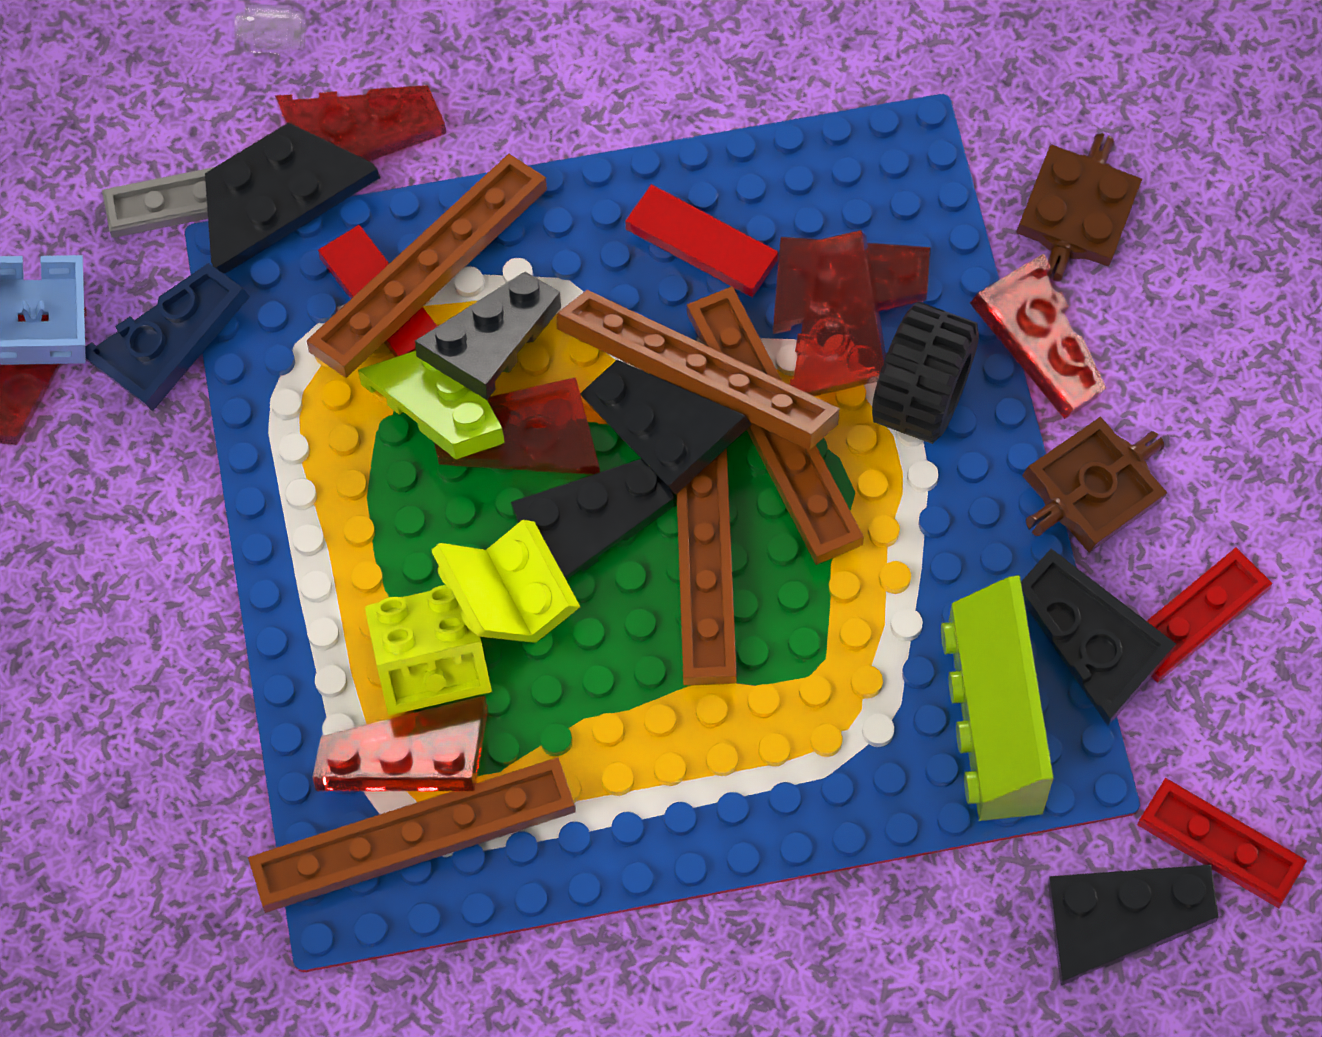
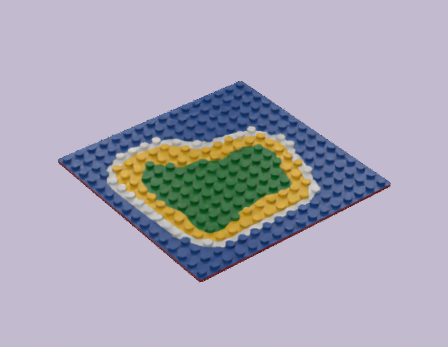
(673, 785)

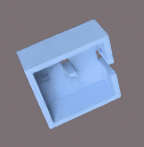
(57, 295)

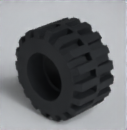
(925, 372)

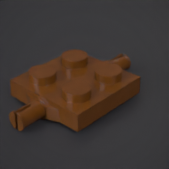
(1079, 206)
(1094, 484)

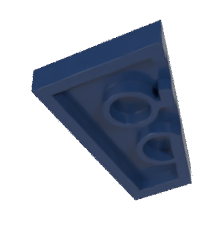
(165, 341)

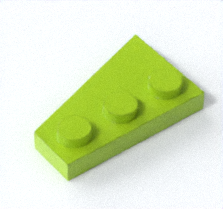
(441, 406)

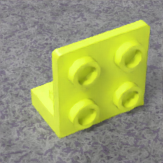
(508, 588)
(425, 651)

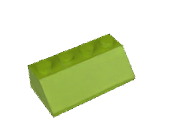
(998, 702)

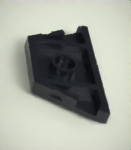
(277, 190)

